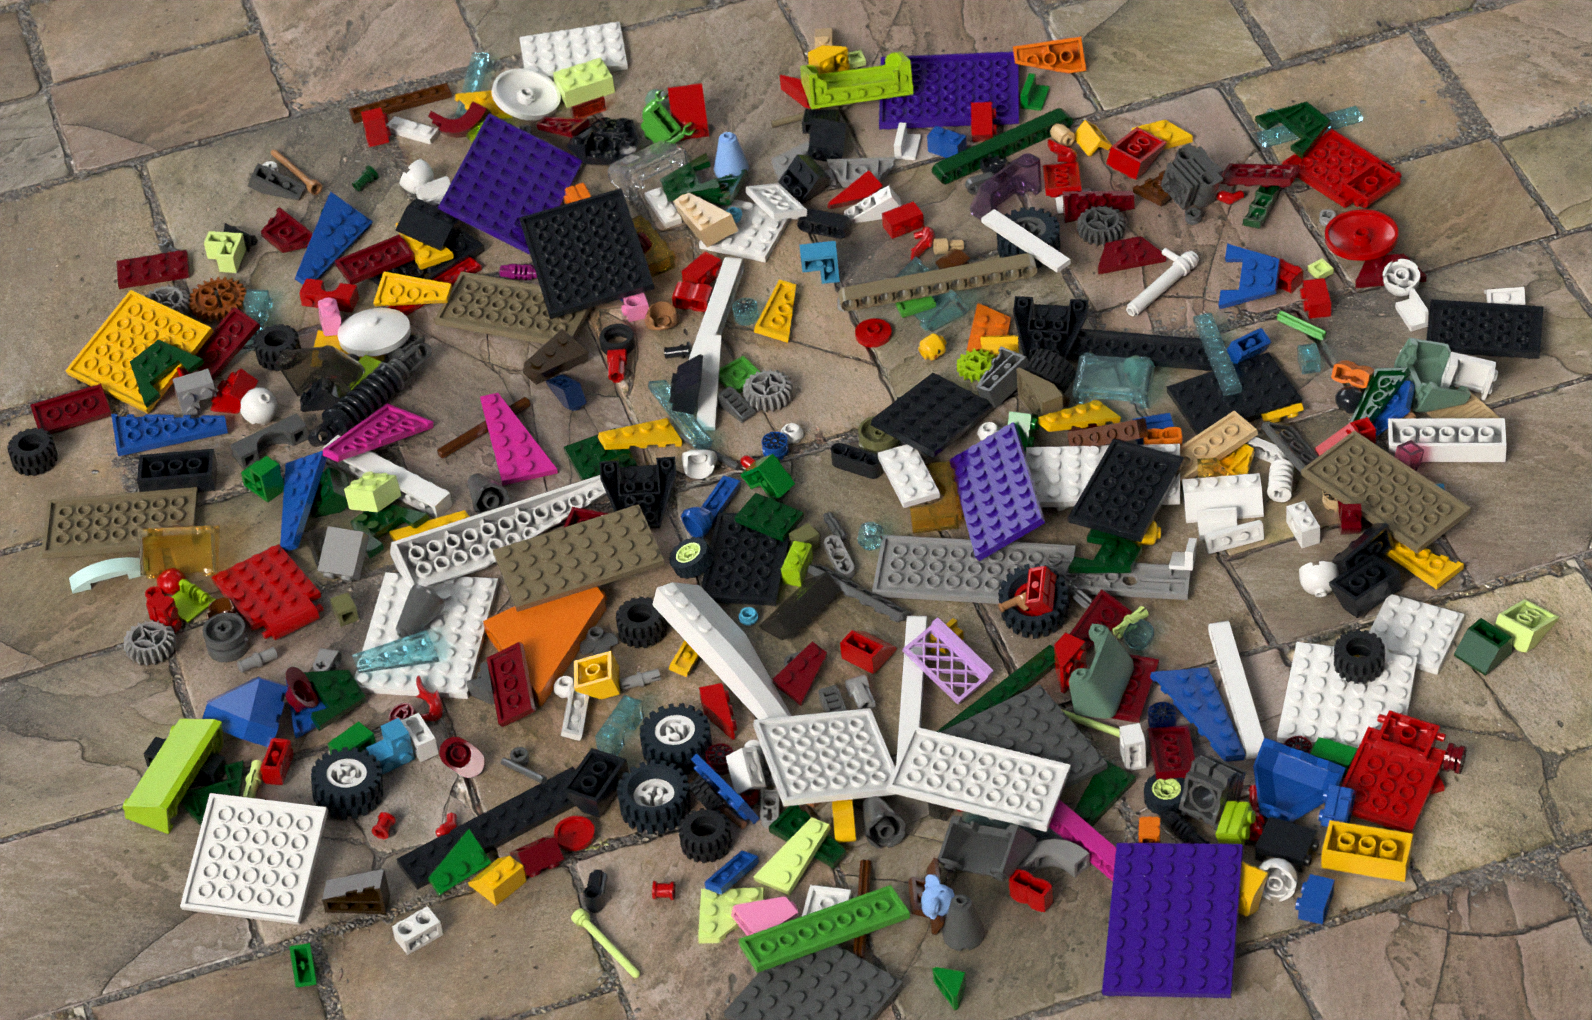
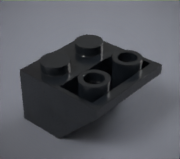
(804, 178)

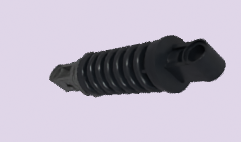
(369, 395)

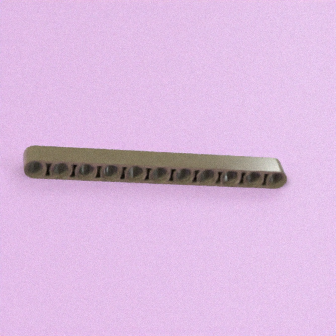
(937, 282)

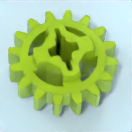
(974, 364)

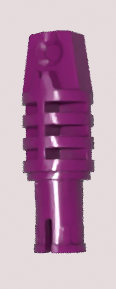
(518, 272)

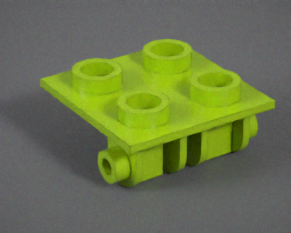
(191, 600)

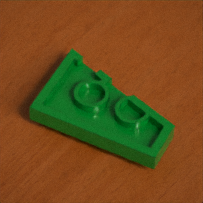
(459, 865)

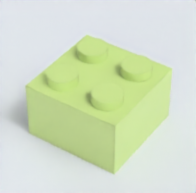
(372, 492)

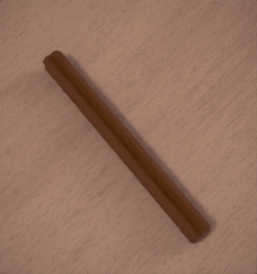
(477, 431)
(863, 888)

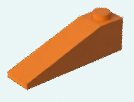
(1055, 55)

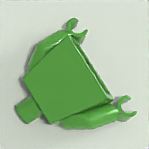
(660, 124)

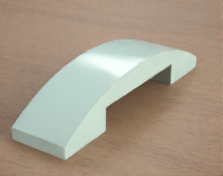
(104, 570)

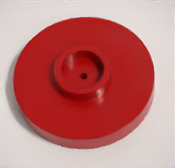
(873, 332)
(574, 833)

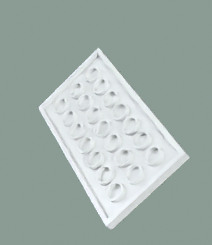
(1064, 472)
(979, 778)

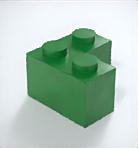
(1026, 426)
(769, 475)
(264, 478)

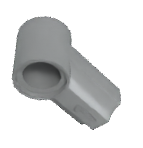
(860, 691)

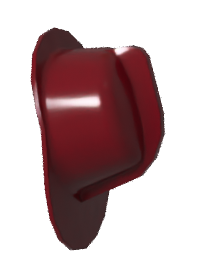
(300, 692)
(461, 757)

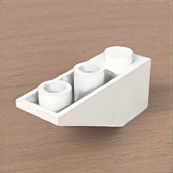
(873, 206)

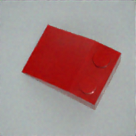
(688, 106)
(1135, 153)

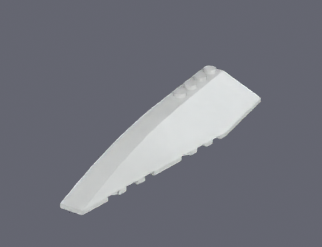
(470, 542)
(721, 646)

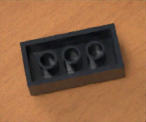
(178, 470)

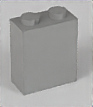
(343, 554)

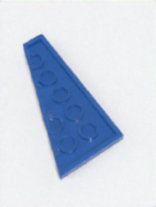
(333, 235)
(157, 431)
(300, 487)
(1200, 703)

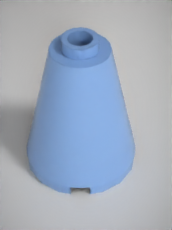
(729, 156)

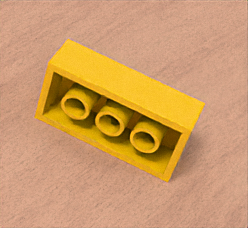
(1367, 851)

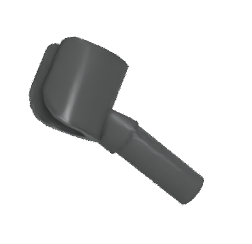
(165, 247)

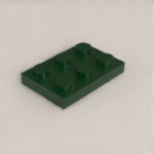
(769, 517)

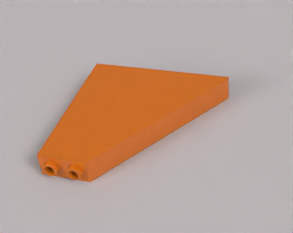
(549, 635)

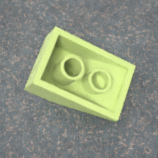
(1526, 624)

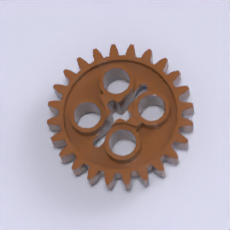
(204, 301)

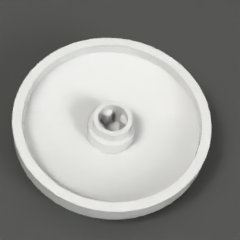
(526, 94)
(374, 332)

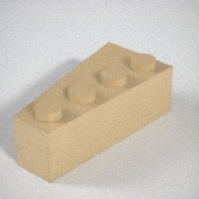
(705, 219)

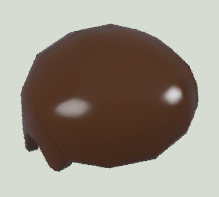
(219, 606)

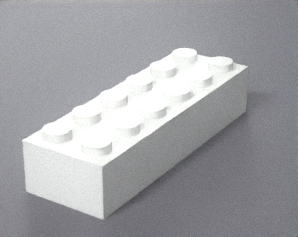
(1451, 438)

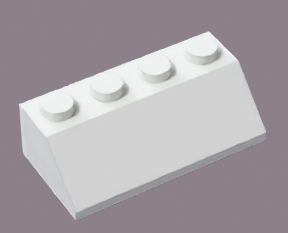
(1223, 492)

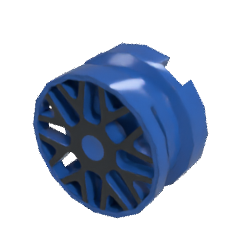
(775, 444)

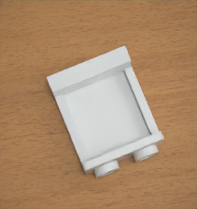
(433, 191)
(1469, 372)

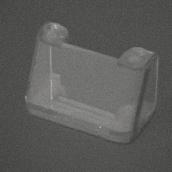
(634, 169)

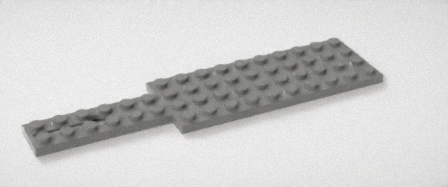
(951, 572)

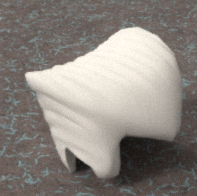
(699, 463)

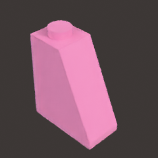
(763, 914)

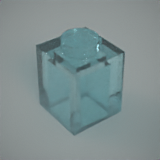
(1309, 358)

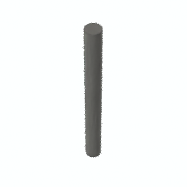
(721, 458)

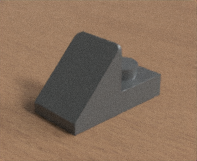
(481, 687)

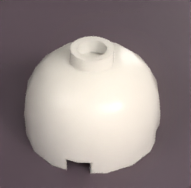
(419, 174)
(1401, 277)
(259, 406)
(1316, 578)
(1280, 880)

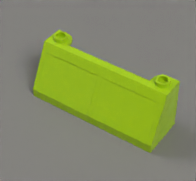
(859, 84)
(173, 772)

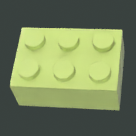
(584, 82)

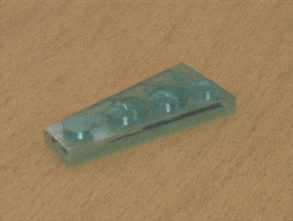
(404, 652)

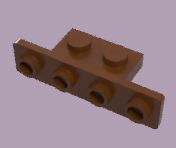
(916, 889)

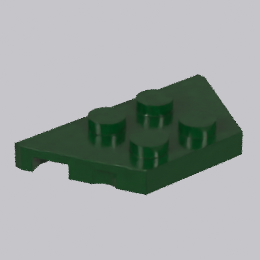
(729, 189)

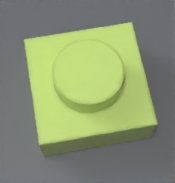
(856, 59)
(1320, 269)

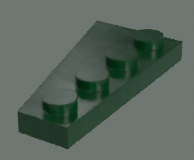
(1379, 392)
(1103, 792)
(792, 821)

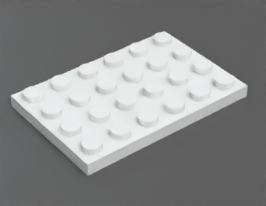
(567, 48)

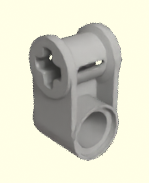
(327, 660)

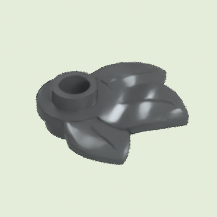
(597, 641)

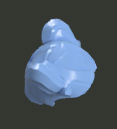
(935, 897)

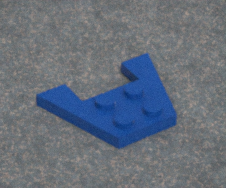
(1257, 277)

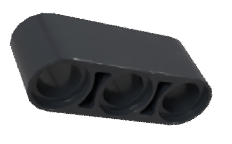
(824, 223)
(856, 460)

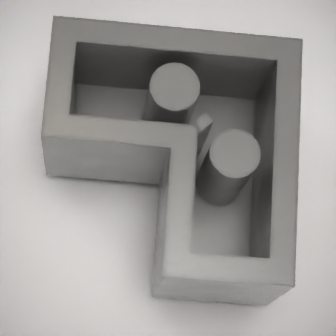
(192, 389)

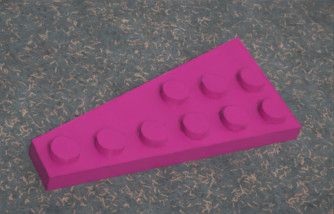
(377, 430)
(514, 448)

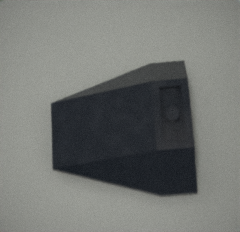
(605, 141)
(1048, 325)
(641, 485)

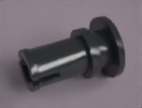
(678, 351)

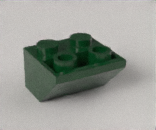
(330, 494)
(1484, 647)

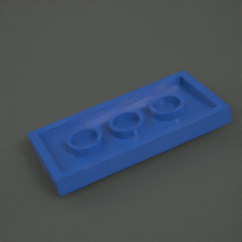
(724, 790)

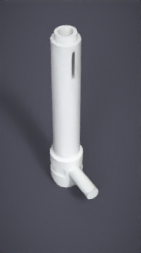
(1180, 267)

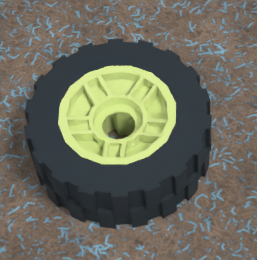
(691, 557)
(1163, 794)

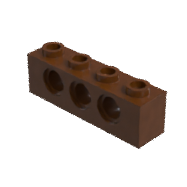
(1105, 434)

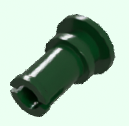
(367, 177)

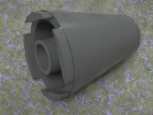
(486, 493)
(418, 611)
(882, 823)
(962, 925)

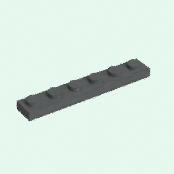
(864, 595)

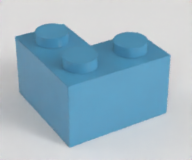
(821, 258)
(394, 748)

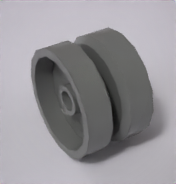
(226, 637)

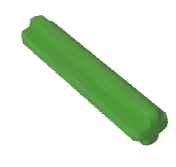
(1301, 325)

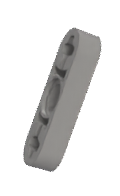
(840, 550)

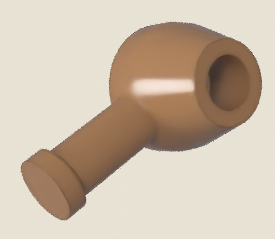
(1018, 600)

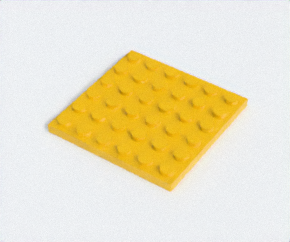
(126, 334)

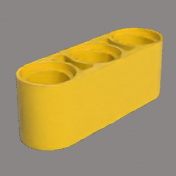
(844, 821)

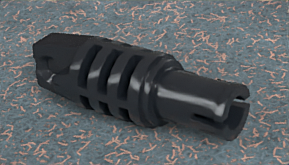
(1182, 828)

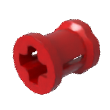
(384, 823)
(663, 890)

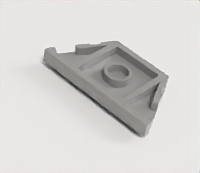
(850, 170)

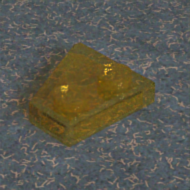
(1210, 468)

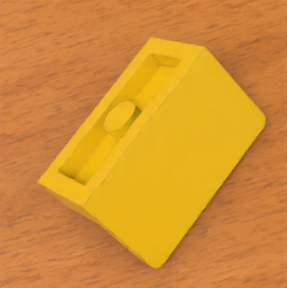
(1090, 138)
(993, 343)

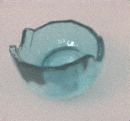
(1139, 635)

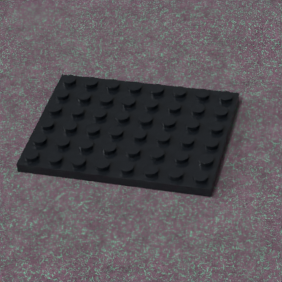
(586, 253)

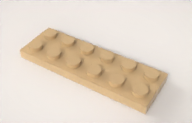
(1215, 442)

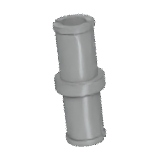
(257, 659)
(640, 679)

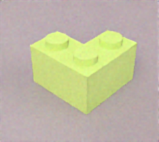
(226, 248)

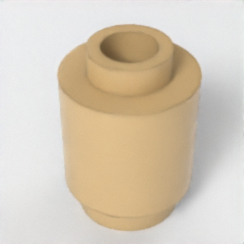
(1062, 135)

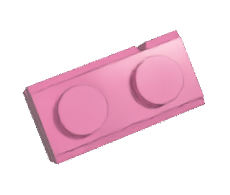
(329, 316)

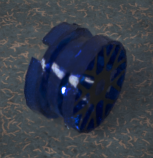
(1161, 715)

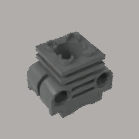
(1192, 177)
(1209, 787)

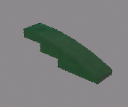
(1261, 206)

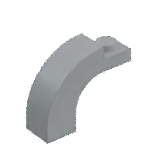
(1056, 854)

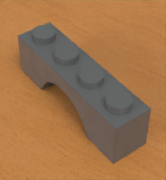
(287, 431)

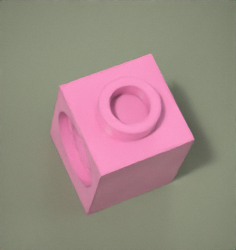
(635, 307)

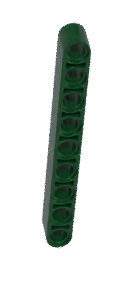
(1000, 145)

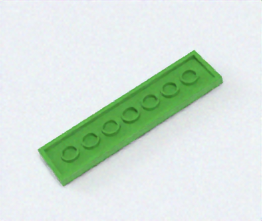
(823, 928)

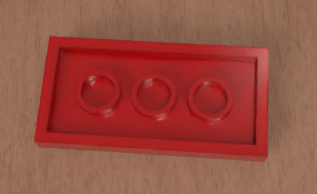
(1061, 178)

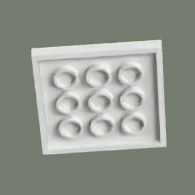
(755, 234)
(1417, 631)

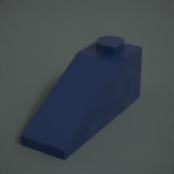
(567, 391)

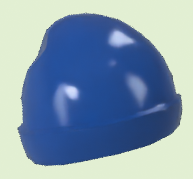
(697, 521)

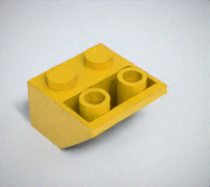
(829, 59)

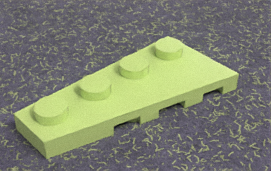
(790, 862)

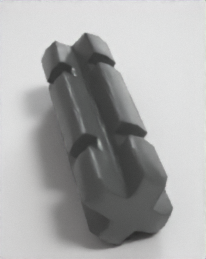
(834, 525)
(1083, 599)

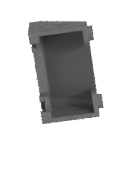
(984, 848)

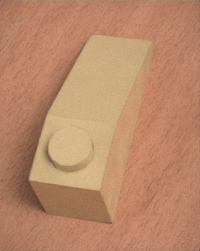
(823, 37)

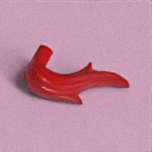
(1064, 153)
(928, 236)
(433, 701)

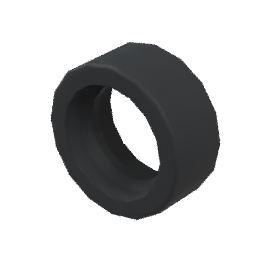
(613, 331)

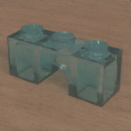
(257, 306)
(625, 715)

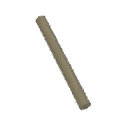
(794, 118)

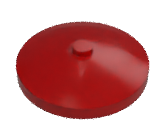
(1361, 235)

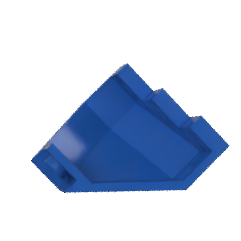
(249, 710)
(1291, 780)

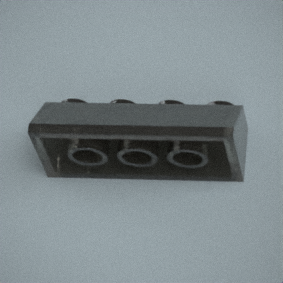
(801, 607)

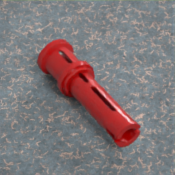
(1256, 827)

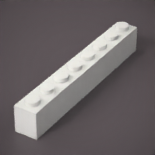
(413, 489)

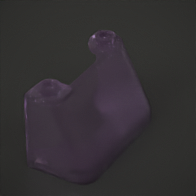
(1019, 176)

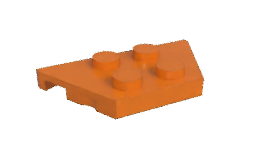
(987, 323)

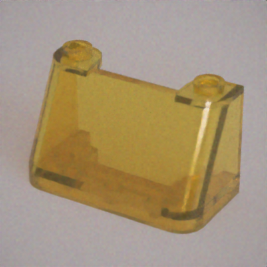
(179, 547)

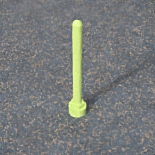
(1092, 724)
(582, 918)

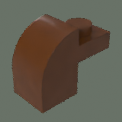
(952, 258)

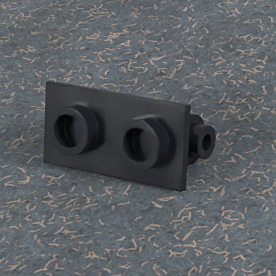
(248, 239)

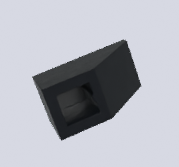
(320, 396)

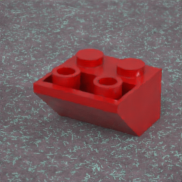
(232, 391)
(866, 650)
(1069, 656)

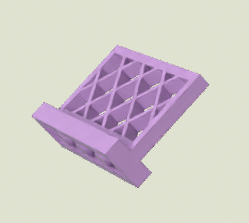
(960, 650)

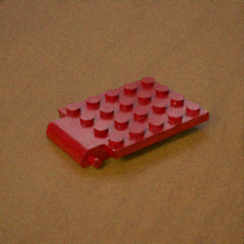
(1345, 171)
(270, 593)
(1395, 771)

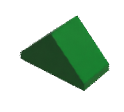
(303, 965)
(951, 984)

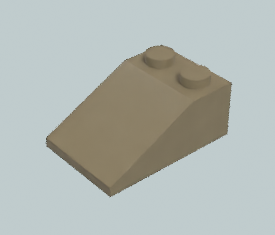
(1038, 394)

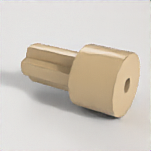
(942, 245)

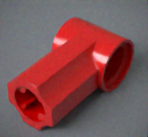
(616, 364)

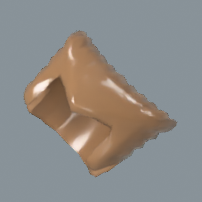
(661, 316)

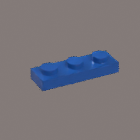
(721, 495)
(731, 872)

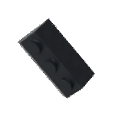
(429, 225)
(686, 385)
(1374, 540)
(1366, 585)
(595, 781)

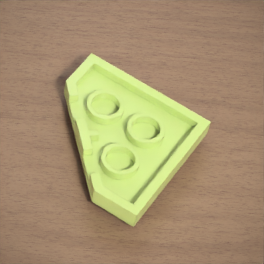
(716, 911)

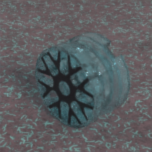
(746, 312)

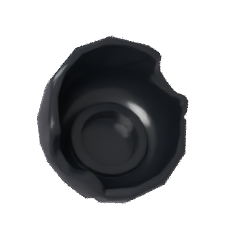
(992, 164)
(1348, 398)

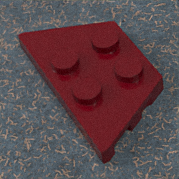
(286, 232)
(1128, 254)
(1372, 271)

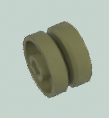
(873, 439)

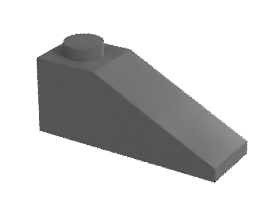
(275, 184)

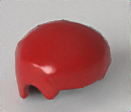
(169, 580)

